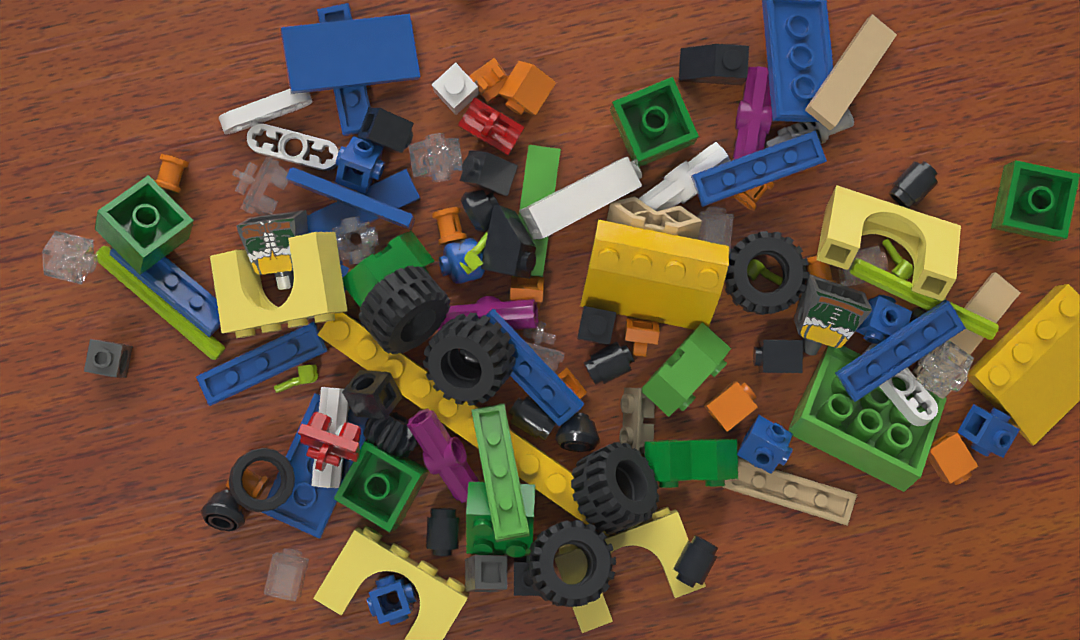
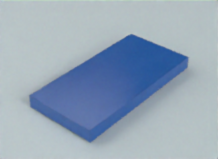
(350, 53)
(796, 55)
(309, 505)

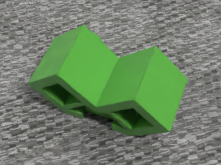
(686, 370)

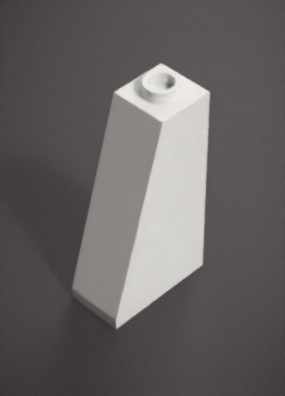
(581, 198)

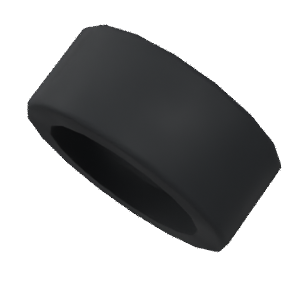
(286, 486)

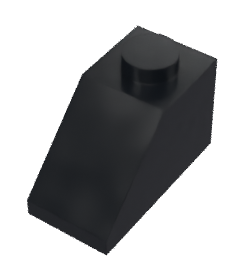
(714, 64)
(508, 245)

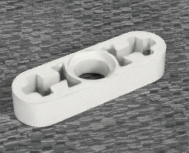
(263, 110)
(268, 149)
(920, 398)

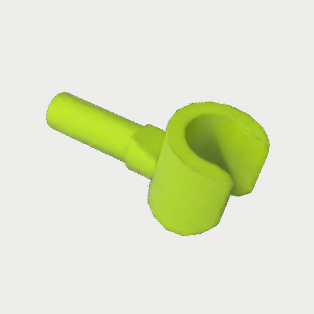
(471, 257)
(756, 267)
(904, 268)
(307, 375)

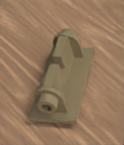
(636, 407)

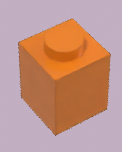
(526, 88)
(731, 405)
(951, 459)

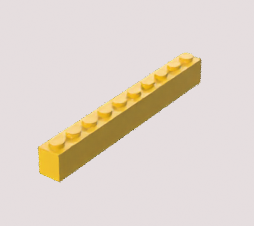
(411, 379)

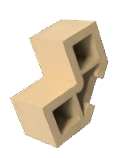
(670, 221)

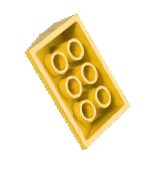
(654, 275)
(1035, 365)

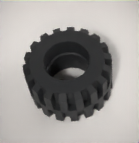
(792, 266)
(404, 309)
(458, 378)
(615, 488)
(597, 555)

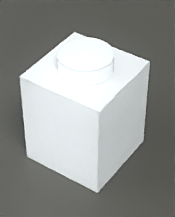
(455, 88)

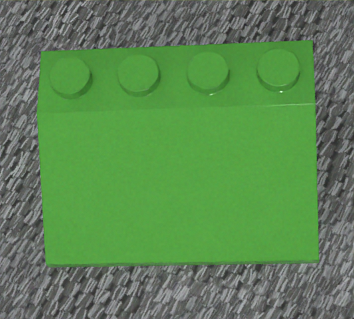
(863, 432)

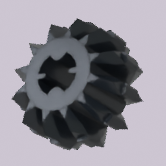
(391, 434)

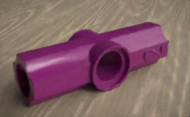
(753, 113)
(518, 314)
(442, 453)

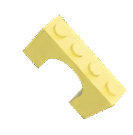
(928, 239)
(315, 291)
(660, 534)
(367, 555)

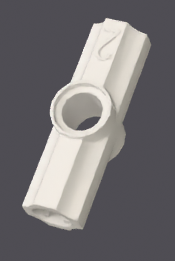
(678, 183)
(335, 406)

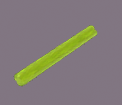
(902, 289)
(207, 345)

